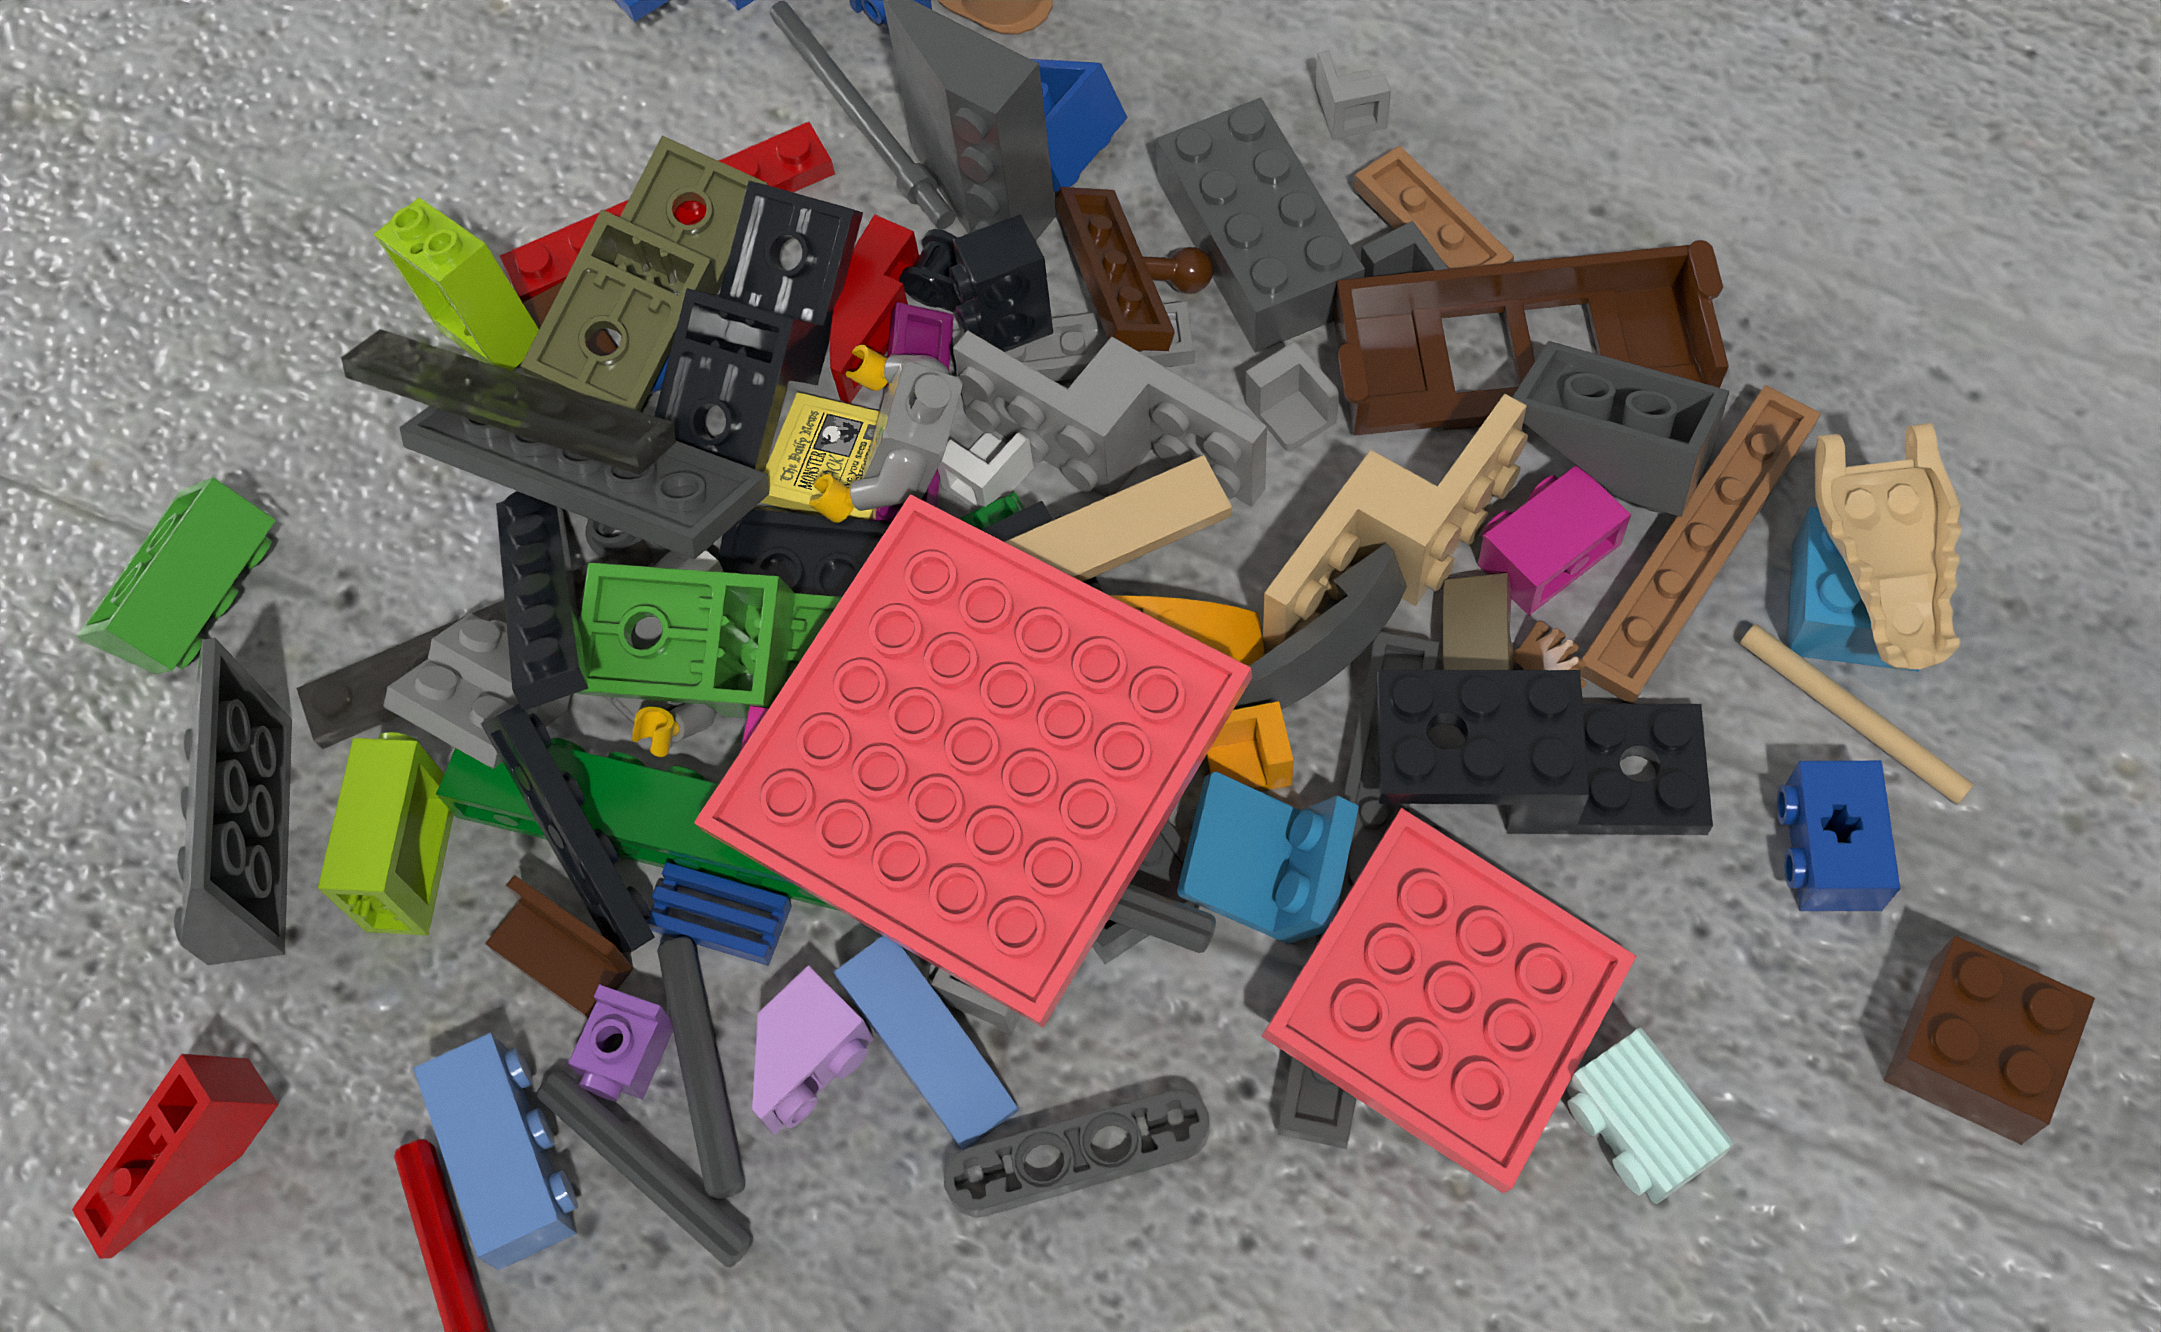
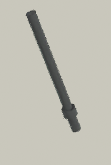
(912, 177)

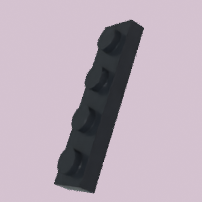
(556, 806)

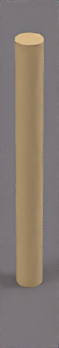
(1857, 714)

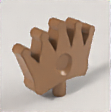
(1546, 653)

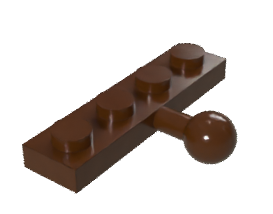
(1118, 273)

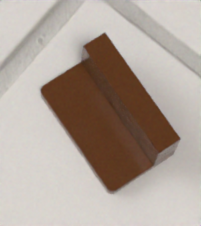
(557, 949)

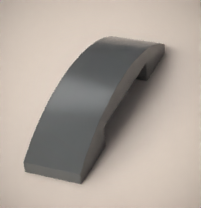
(1332, 640)

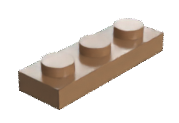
(1408, 193)

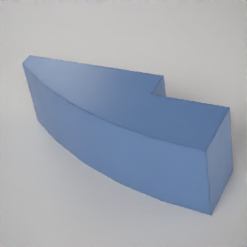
(926, 1041)

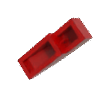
(868, 298)

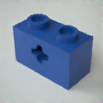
(1855, 808)

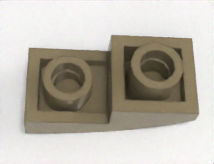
(1477, 623)

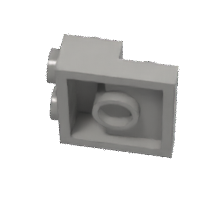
(464, 686)

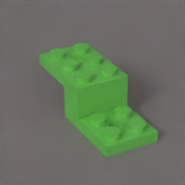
(721, 641)

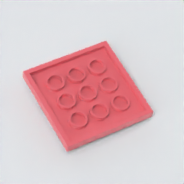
(1451, 1000)

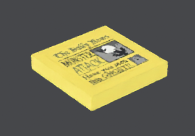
(816, 441)

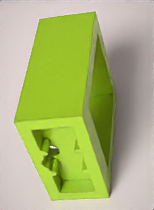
(458, 284)
(387, 837)

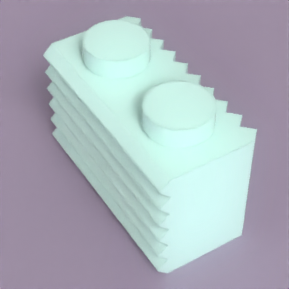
(1646, 1117)

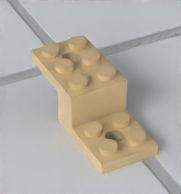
(1406, 512)

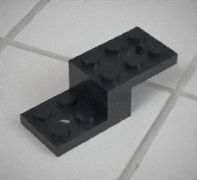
(761, 326)
(1541, 752)

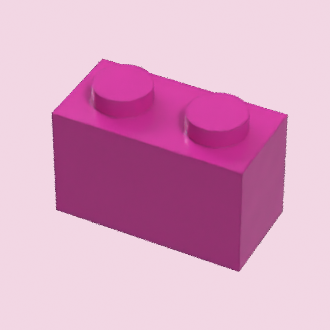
(1553, 537)

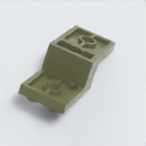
(637, 276)

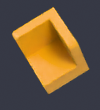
(1254, 748)

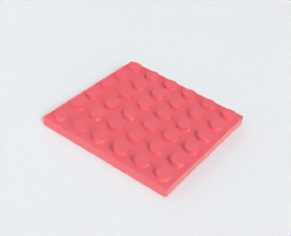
(976, 756)

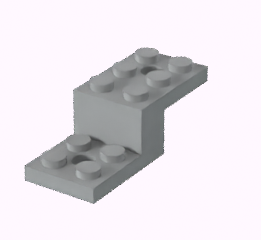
(1112, 418)

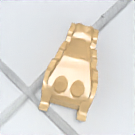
(1898, 540)

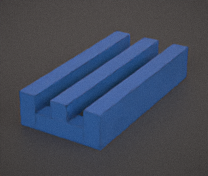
(667, 897)

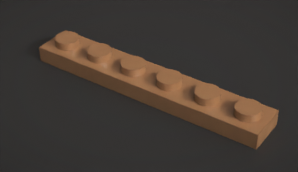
(1698, 545)

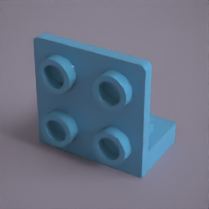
(1267, 859)

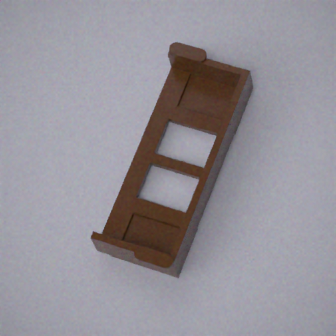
(1640, 304)

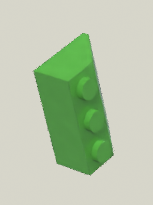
(180, 578)

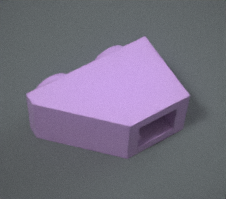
(801, 1046)

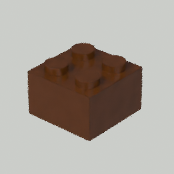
(1990, 1040)

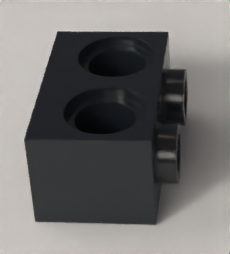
(1002, 285)

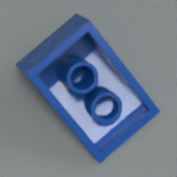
(1079, 115)

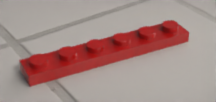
(783, 161)

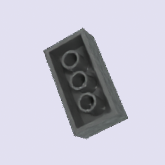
(1257, 221)

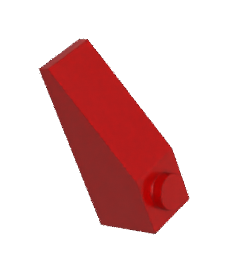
(177, 1144)

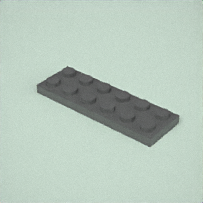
(676, 503)

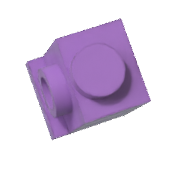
(632, 1066)

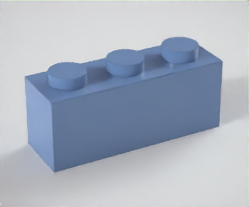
(497, 1151)

